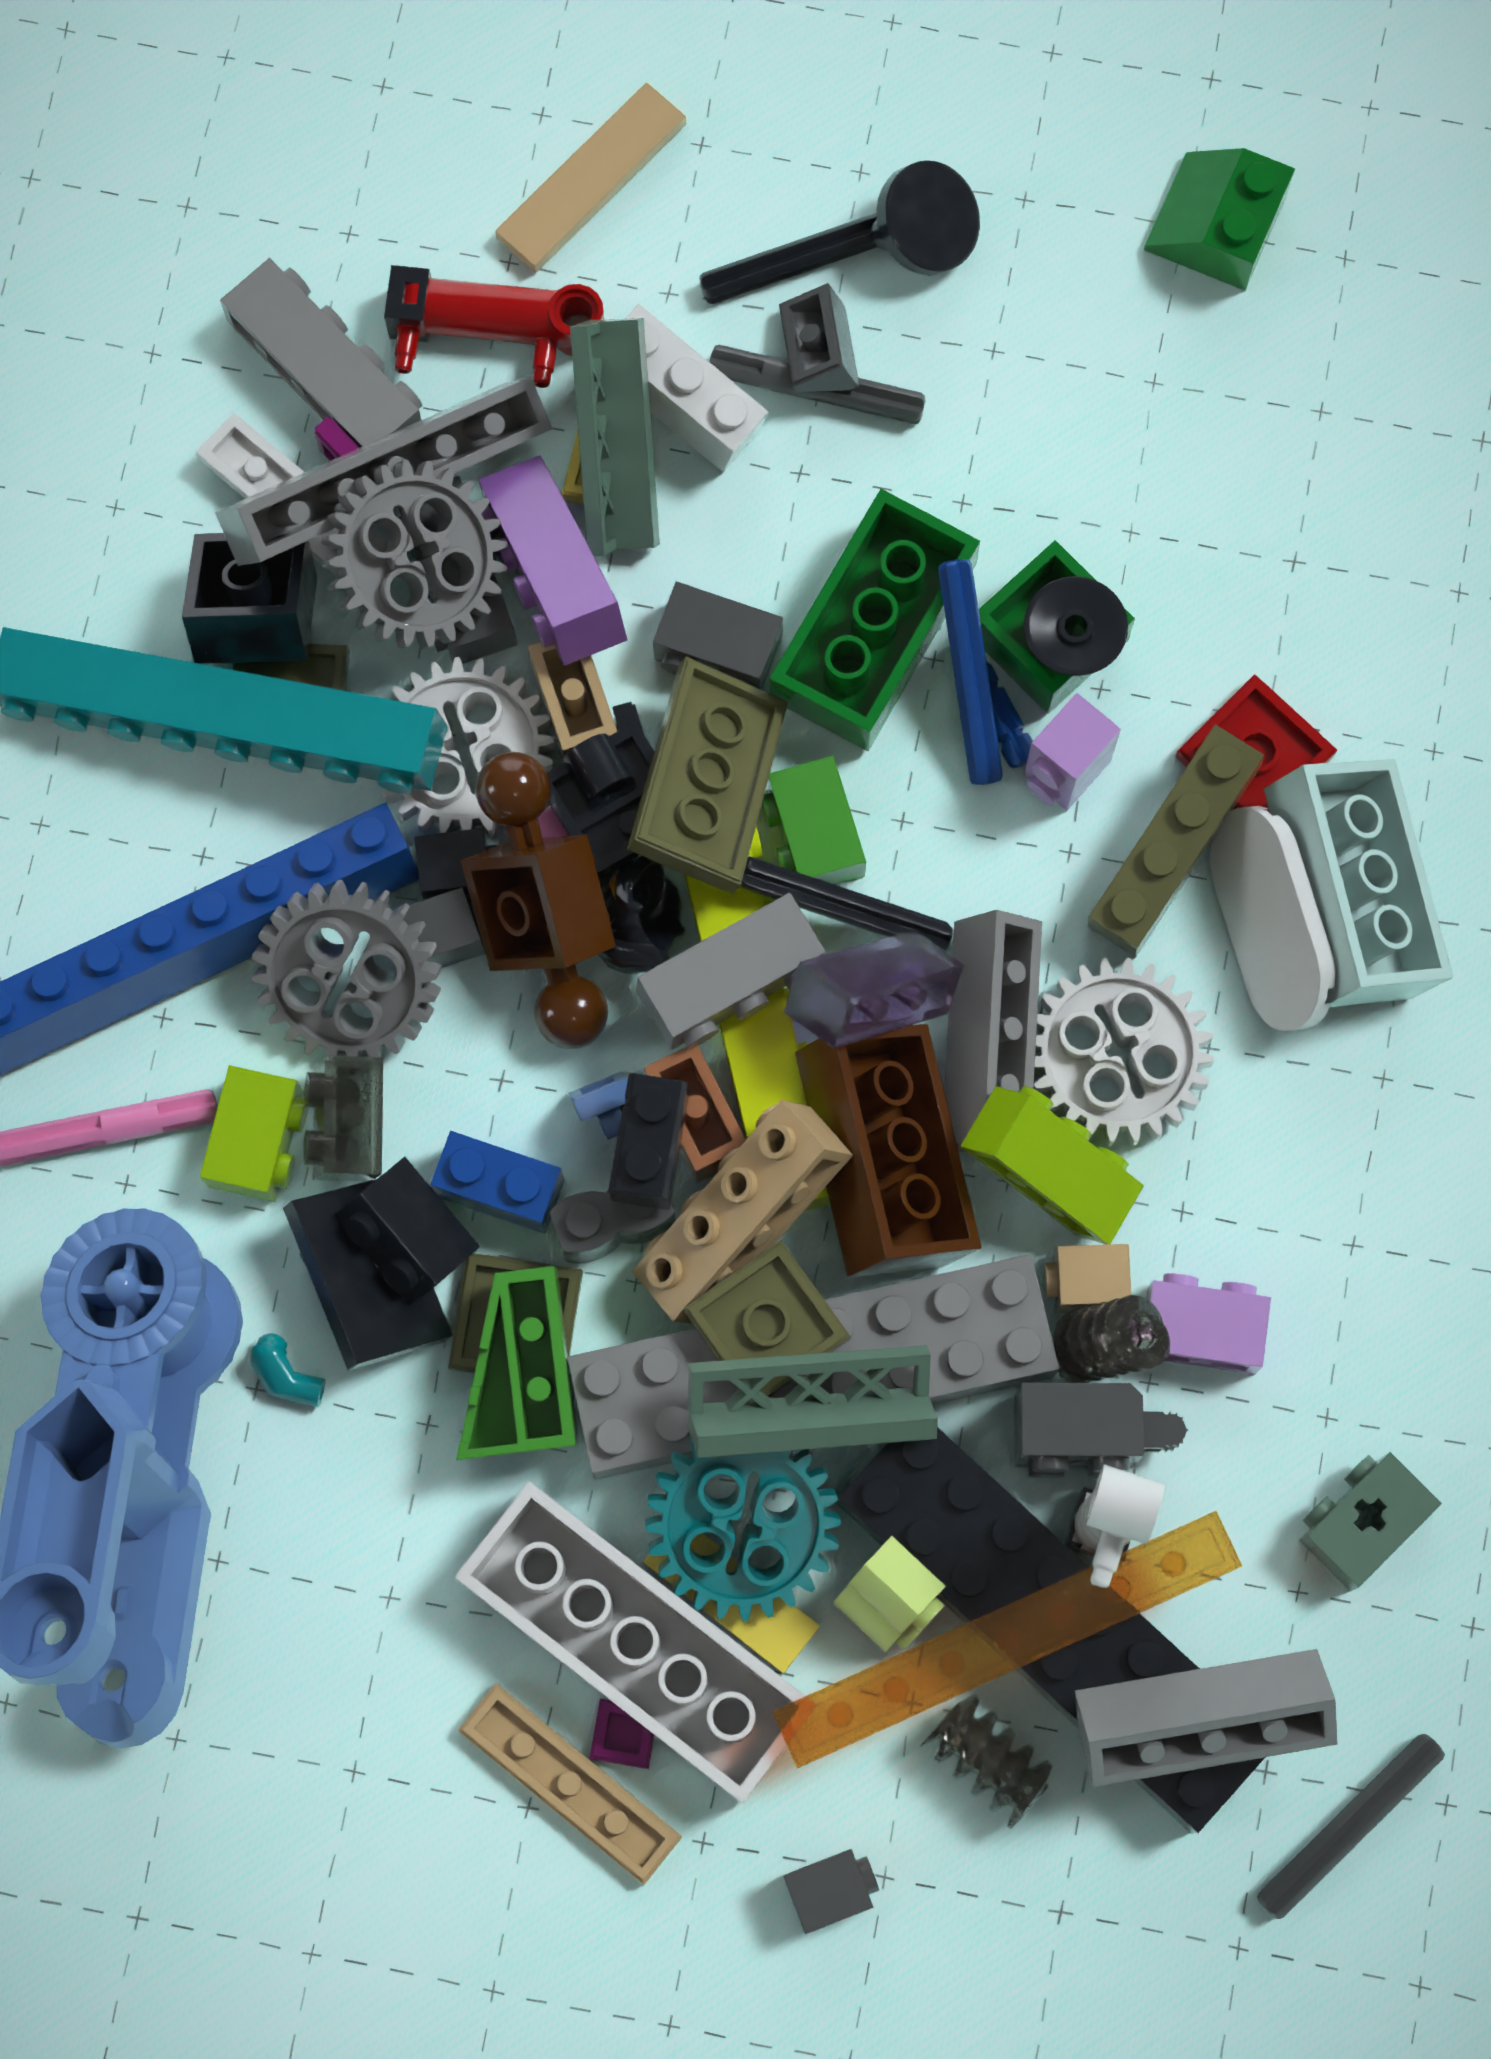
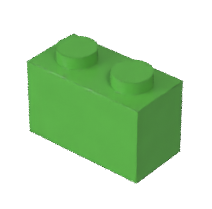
(814, 822)

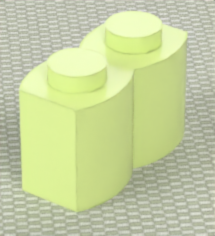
(892, 1597)

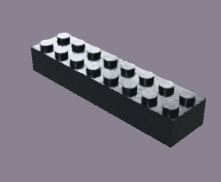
(999, 1552)

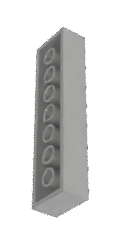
(977, 1321)

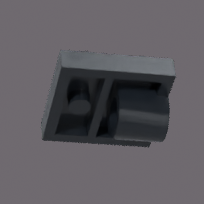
(601, 792)

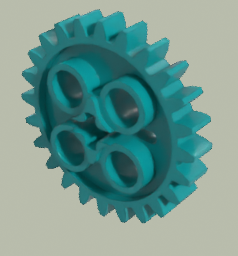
(793, 1532)

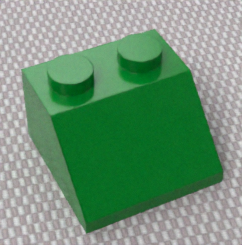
(1221, 213)

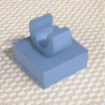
(602, 1100)

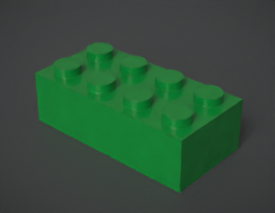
(871, 621)

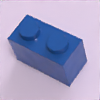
(497, 1182)

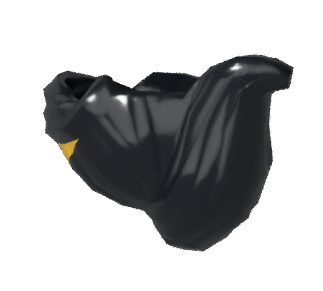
(642, 916)

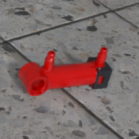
(483, 311)

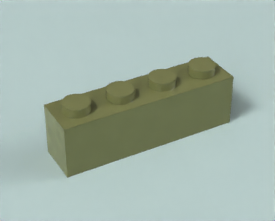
(1175, 840)

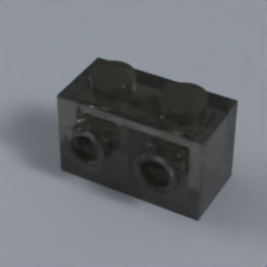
(345, 1118)

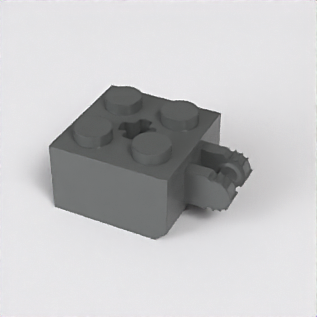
(1087, 1427)

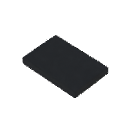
(361, 1308)

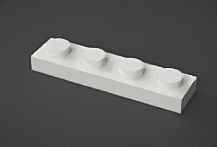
(253, 465)

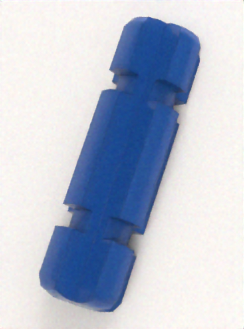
(1008, 724)

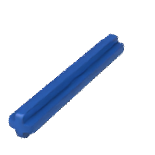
(970, 671)

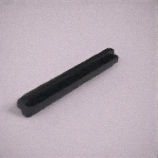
(788, 260)
(842, 903)

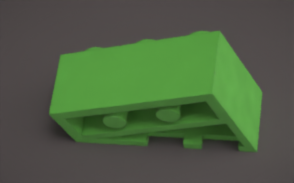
(522, 1370)

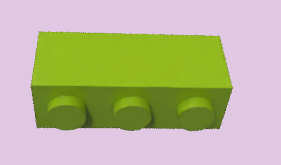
(1053, 1163)

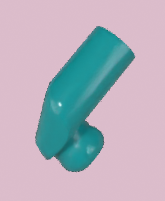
(277, 1375)

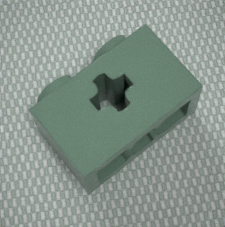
(1401, 1509)

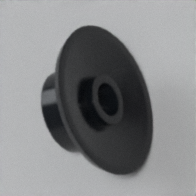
(1080, 603)

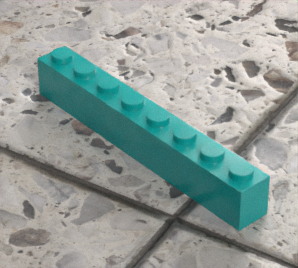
(220, 710)

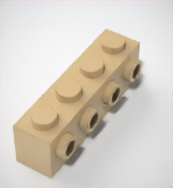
(743, 1206)

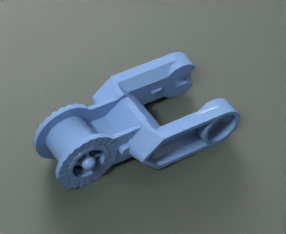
(99, 1484)

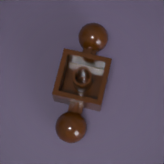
(539, 901)

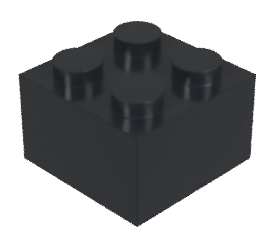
(251, 608)

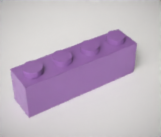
(551, 562)

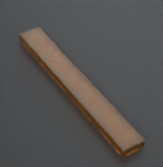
(1004, 1640)

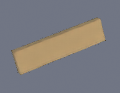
(591, 177)
(570, 1783)

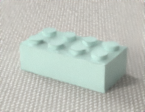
(1365, 878)

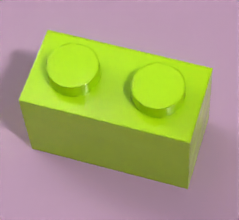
(254, 1134)

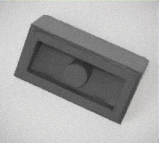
(818, 341)

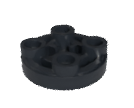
(927, 218)

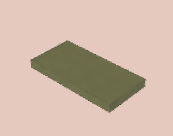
(708, 776)

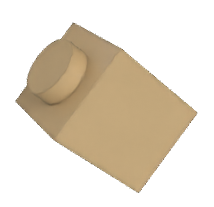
(1087, 1275)

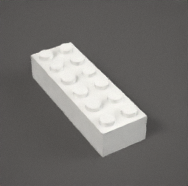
(632, 1640)

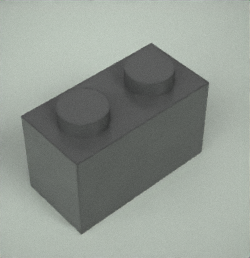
(717, 634)

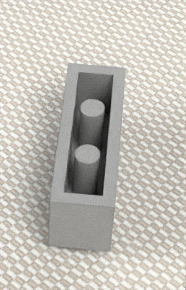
(728, 973)

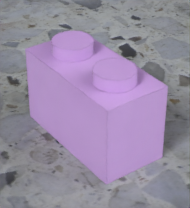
(1070, 753)
(1212, 1325)

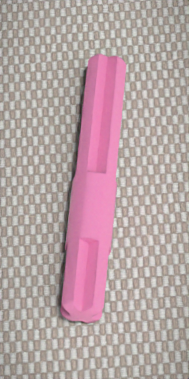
(107, 1126)

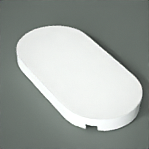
(1272, 918)

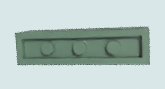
(615, 434)
(809, 1420)

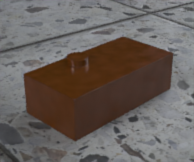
(904, 1188)

